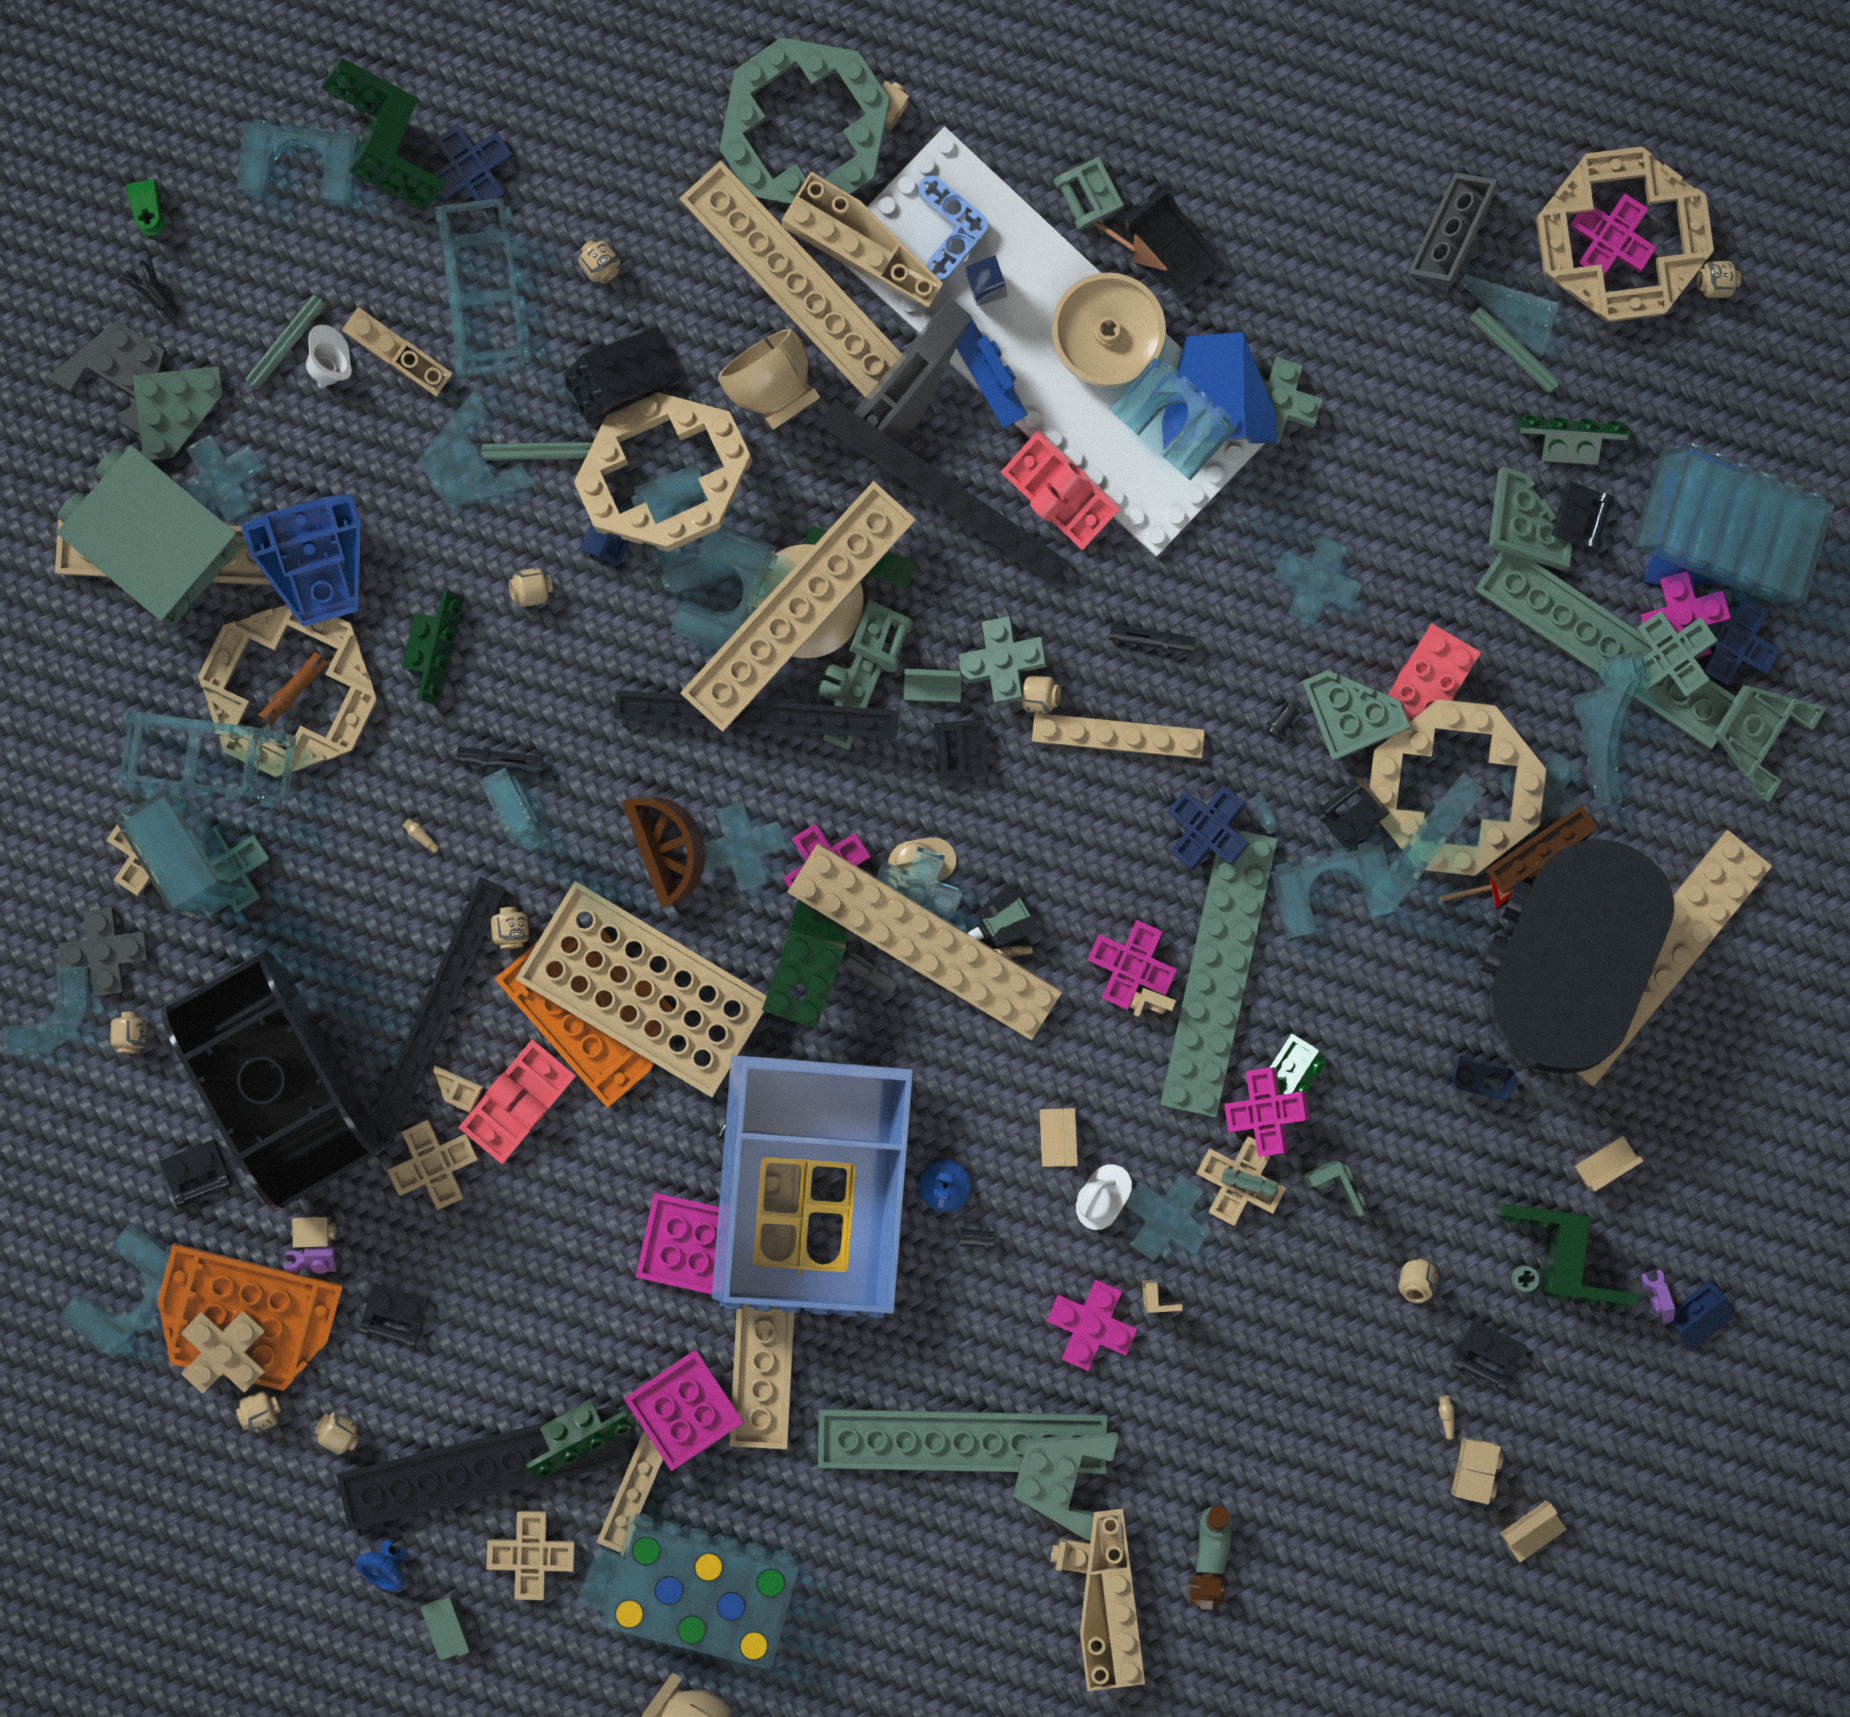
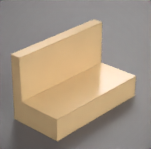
(1058, 1137)
(1607, 1164)
(1151, 1302)
(1533, 1531)

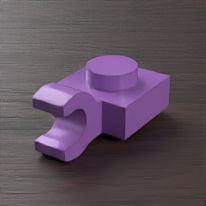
(315, 1259)
(1662, 1301)

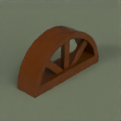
(653, 852)
(1532, 855)

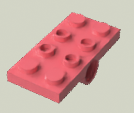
(1060, 490)
(1433, 670)
(517, 1101)

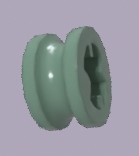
(1530, 1285)

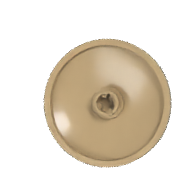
(1108, 329)
(837, 627)

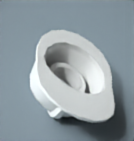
(327, 356)
(1103, 1196)

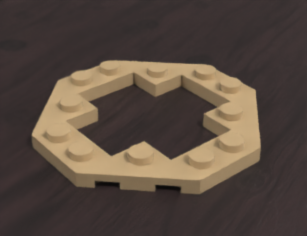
(1587, 282)
(607, 456)
(346, 667)
(1505, 749)

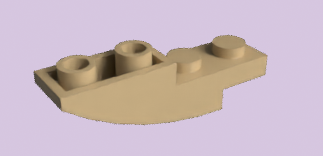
(396, 352)

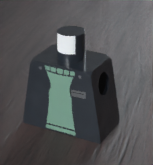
(1004, 919)

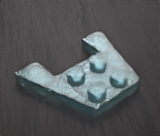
(458, 468)

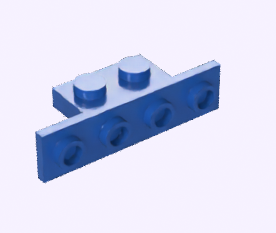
(990, 375)

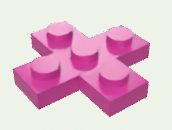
(1614, 236)
(1685, 606)
(849, 848)
(1131, 964)
(1267, 1111)
(1091, 1325)

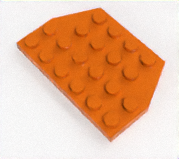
(596, 1057)
(289, 1306)

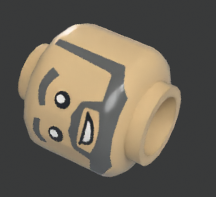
(599, 261)
(1718, 279)
(530, 587)
(1040, 694)
(510, 928)
(129, 1033)
(1418, 1281)
(258, 1412)
(337, 1433)

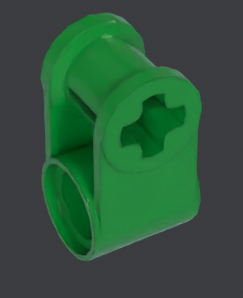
(146, 202)

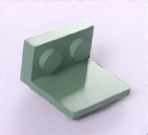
(1324, 1177)

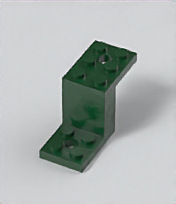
(376, 156)
(808, 958)
(1566, 1256)

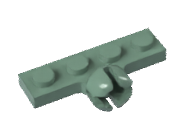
(851, 689)

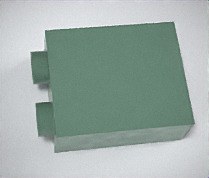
(148, 534)

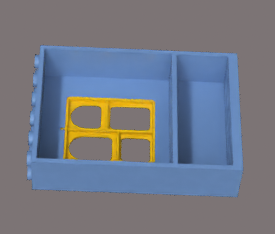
(812, 1119)

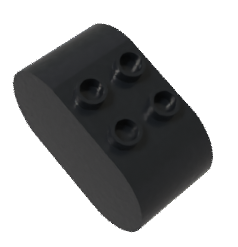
(1577, 955)
(271, 1081)

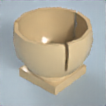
(771, 378)
(675, 1702)

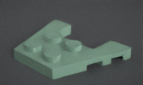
(1752, 728)
(1050, 1473)

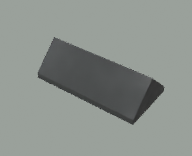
(1453, 229)

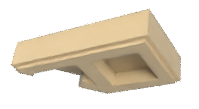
(457, 1089)

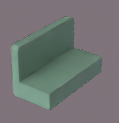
(932, 685)
(446, 1627)

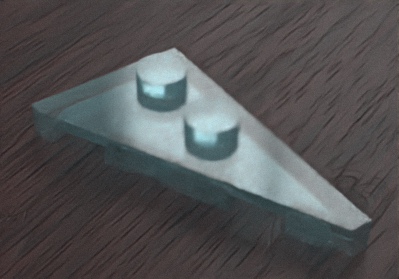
(1521, 312)

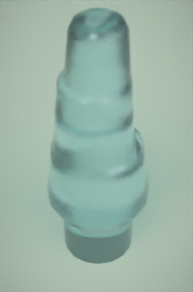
(1266, 815)

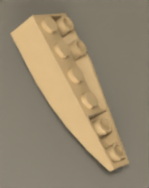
(858, 239)
(1109, 1611)

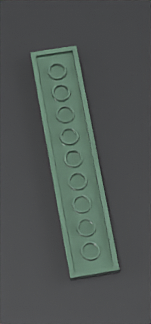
(1592, 634)
(1217, 978)
(944, 1439)

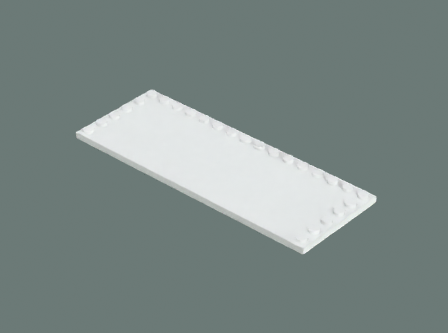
(1037, 273)

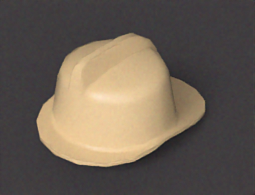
(904, 854)

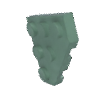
(173, 407)
(1525, 522)
(1353, 714)

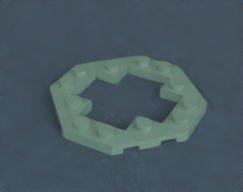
(817, 63)

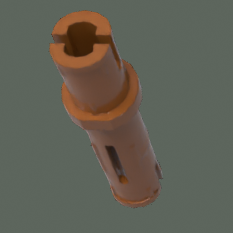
(286, 696)

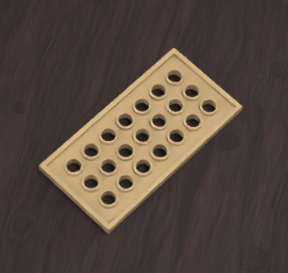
(609, 1020)

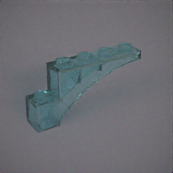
(1603, 717)
(1427, 840)

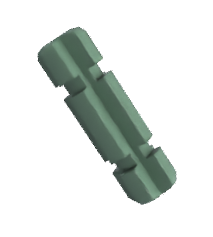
(1249, 1182)

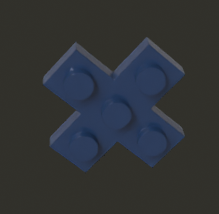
(470, 165)
(1740, 644)
(1208, 827)

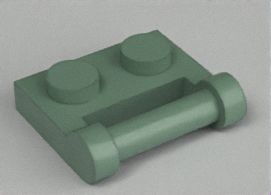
(1097, 189)
(873, 632)

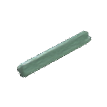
(285, 342)
(1515, 350)
(534, 451)

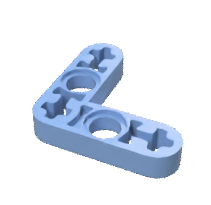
(960, 232)

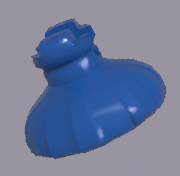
(932, 1181)
(382, 1568)

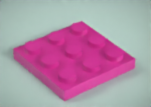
(679, 1243)
(683, 1410)

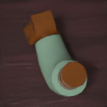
(1213, 1553)

